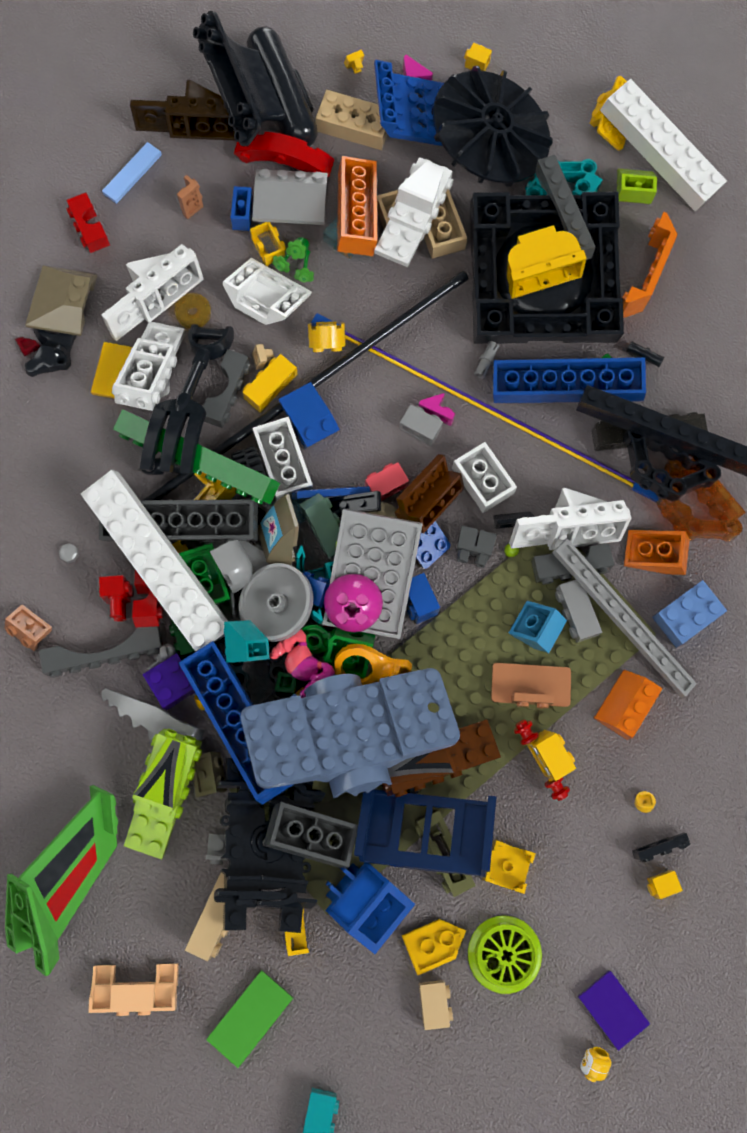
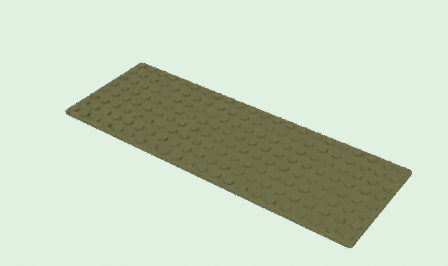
(463, 648)

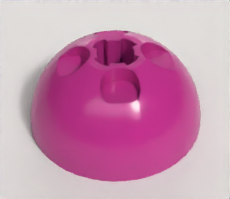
(353, 592)

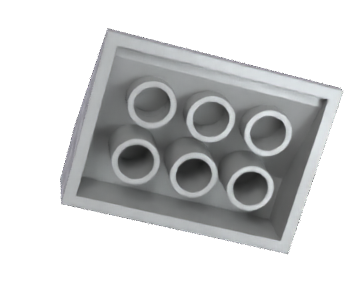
(290, 197)

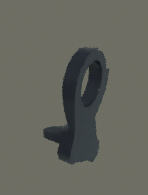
(52, 354)

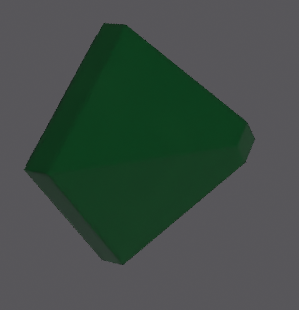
(286, 683)

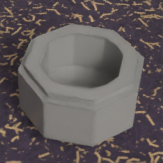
(68, 553)

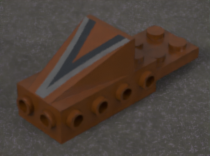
(472, 749)

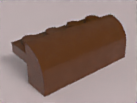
(429, 493)

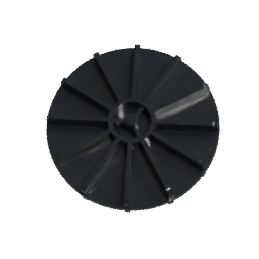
(491, 126)

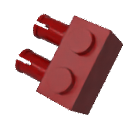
(117, 593)

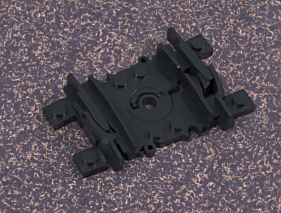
(251, 859)

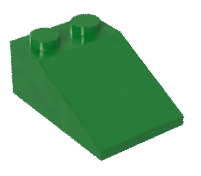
(207, 572)

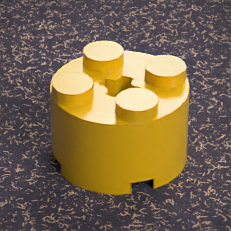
(326, 336)

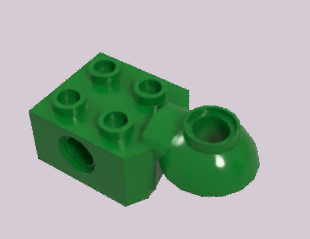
(333, 641)

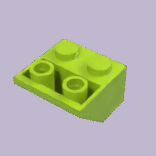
(636, 185)

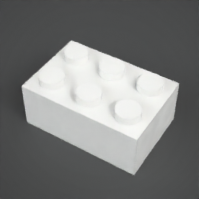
(484, 477)

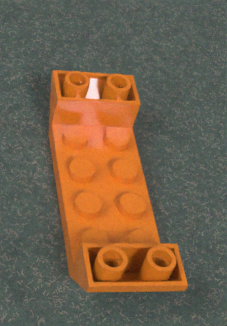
(662, 237)

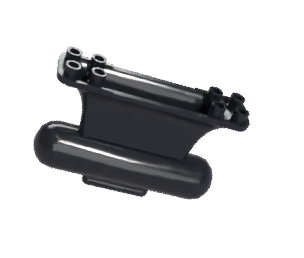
(256, 82)

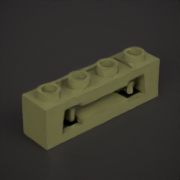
(458, 884)

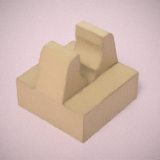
(261, 356)

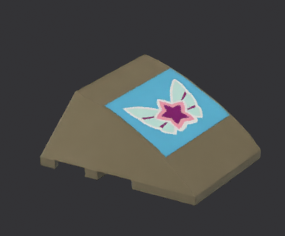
(279, 532)

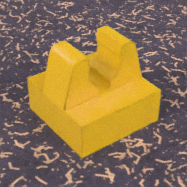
(355, 61)

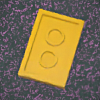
(109, 365)

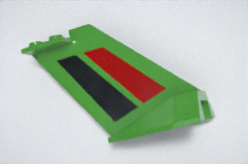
(59, 879)

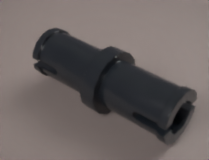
(642, 352)

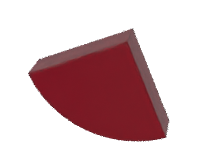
(27, 345)

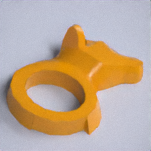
(381, 664)

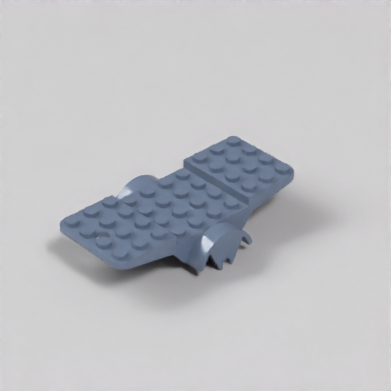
(348, 731)

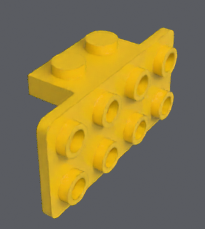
(605, 127)

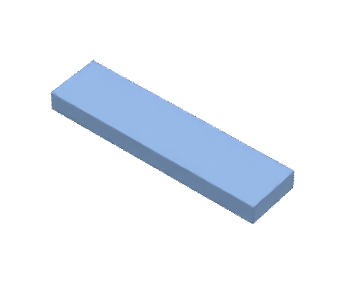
(131, 173)

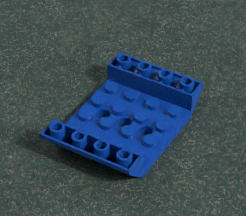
(400, 104)

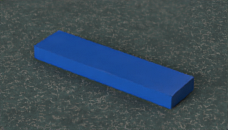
(336, 492)

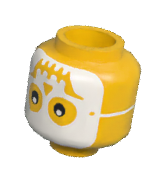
(596, 1064)

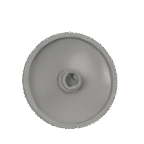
(277, 601)

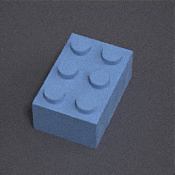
(689, 614)

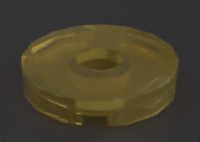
(190, 301)

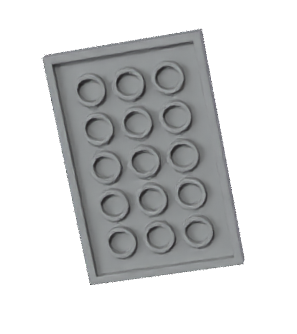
(386, 554)

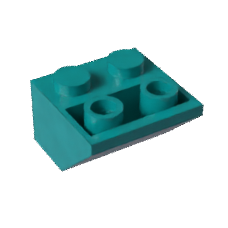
(244, 642)

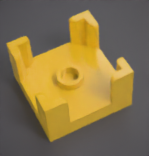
(509, 866)

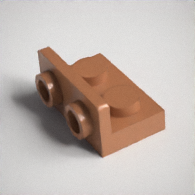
(190, 197)
(26, 627)

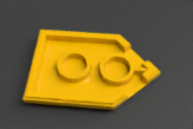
(433, 945)

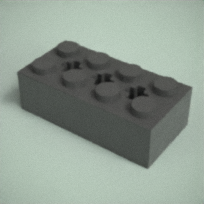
(321, 827)

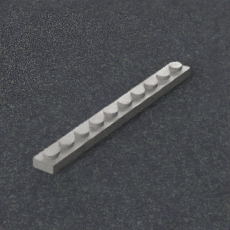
(624, 618)

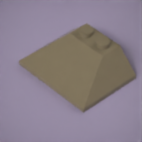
(60, 300)

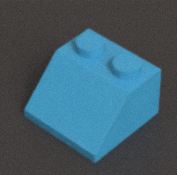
(538, 626)

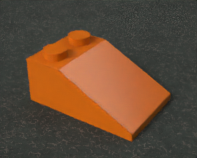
(657, 551)

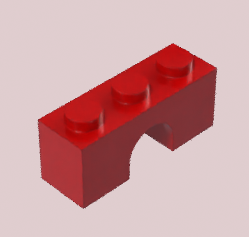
(82, 211)
(148, 610)

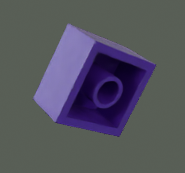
(169, 682)

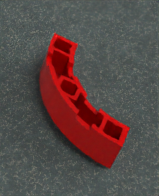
(287, 151)

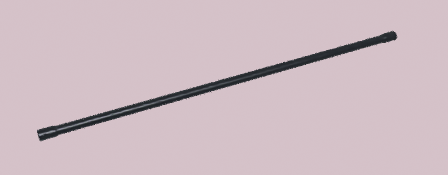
(453, 283)

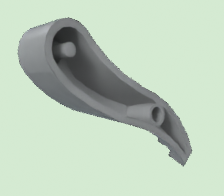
(149, 716)

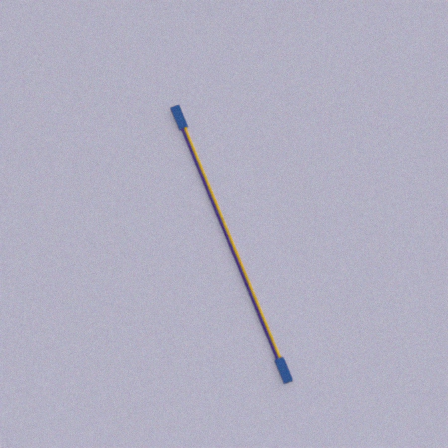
(565, 448)

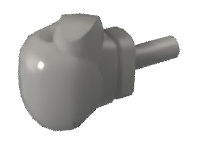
(166, 652)

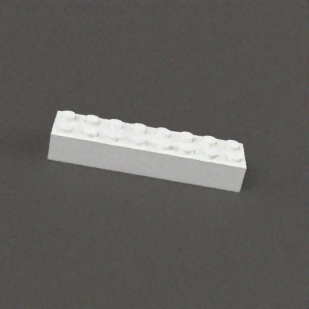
(662, 145)

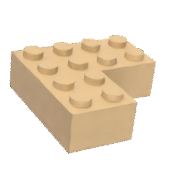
(446, 230)

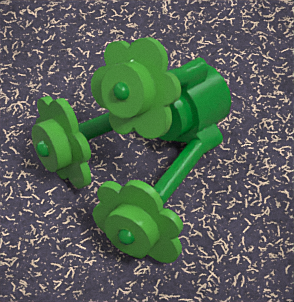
(297, 249)

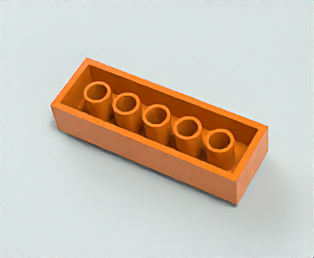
(357, 206)

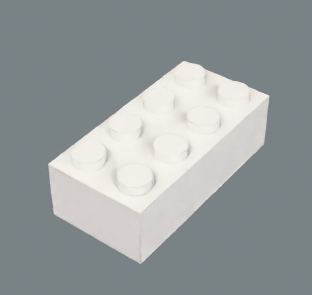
(282, 456)

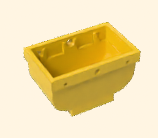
(543, 258)

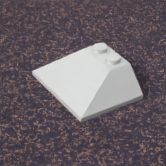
(264, 292)

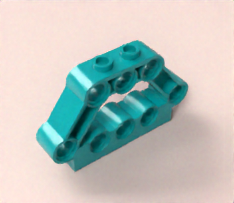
(573, 172)

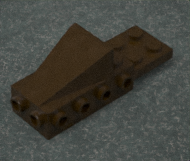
(196, 110)

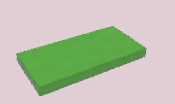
(249, 1018)

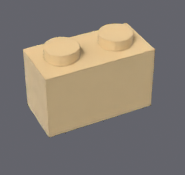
(434, 1004)

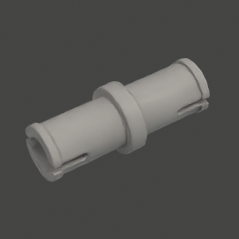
(486, 359)

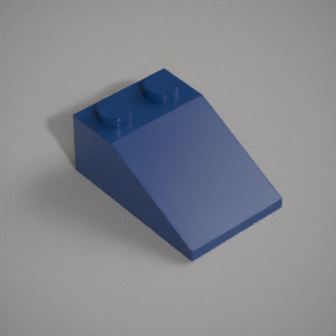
(308, 415)

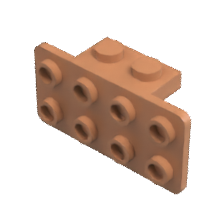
(531, 685)

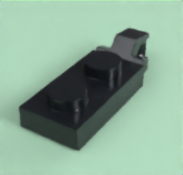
(661, 847)

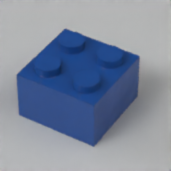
(421, 600)

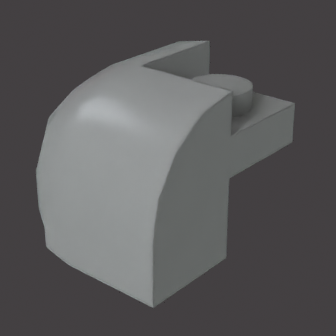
(233, 564)

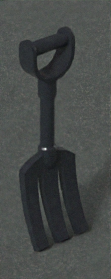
(184, 406)

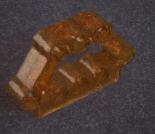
(704, 528)

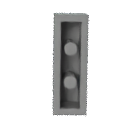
(578, 611)

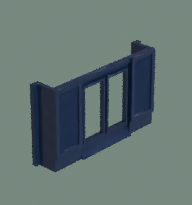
(381, 830)

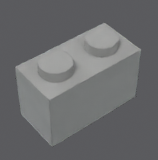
(421, 424)

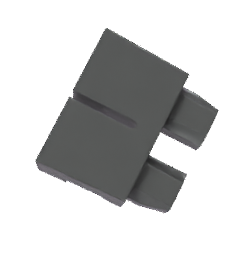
(467, 547)

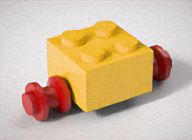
(550, 756)

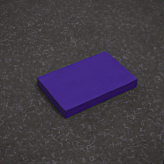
(613, 1010)

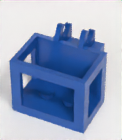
(367, 905)

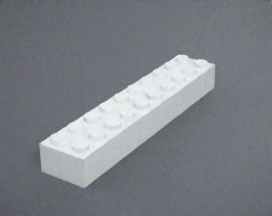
(156, 560)

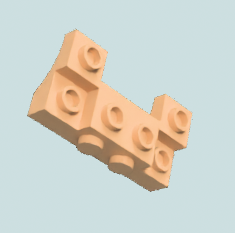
(133, 996)

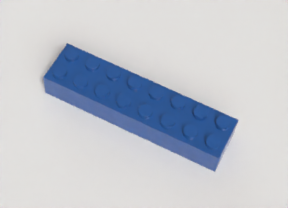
(567, 378)
(224, 701)

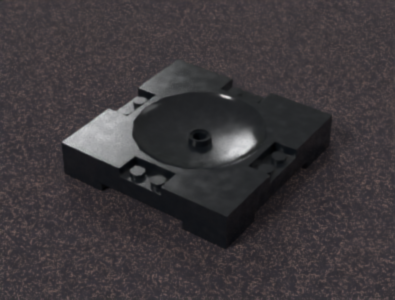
(569, 312)

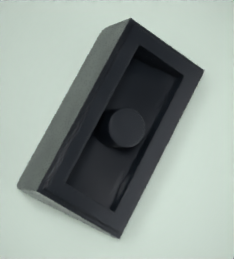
(509, 520)

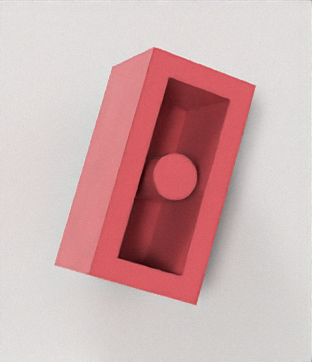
(388, 481)

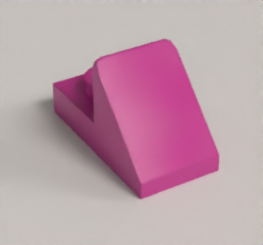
(433, 406)

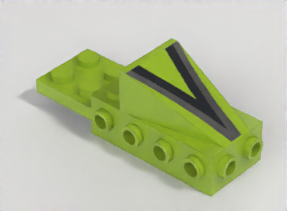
(162, 791)

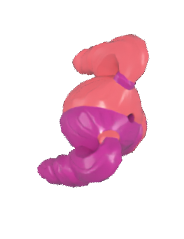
(300, 660)

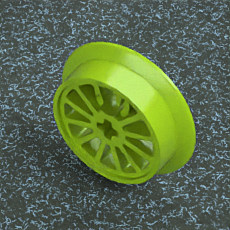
(479, 966)

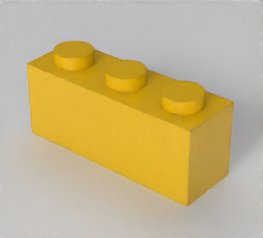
(269, 382)

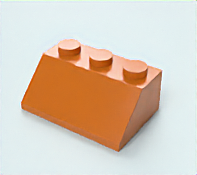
(628, 704)

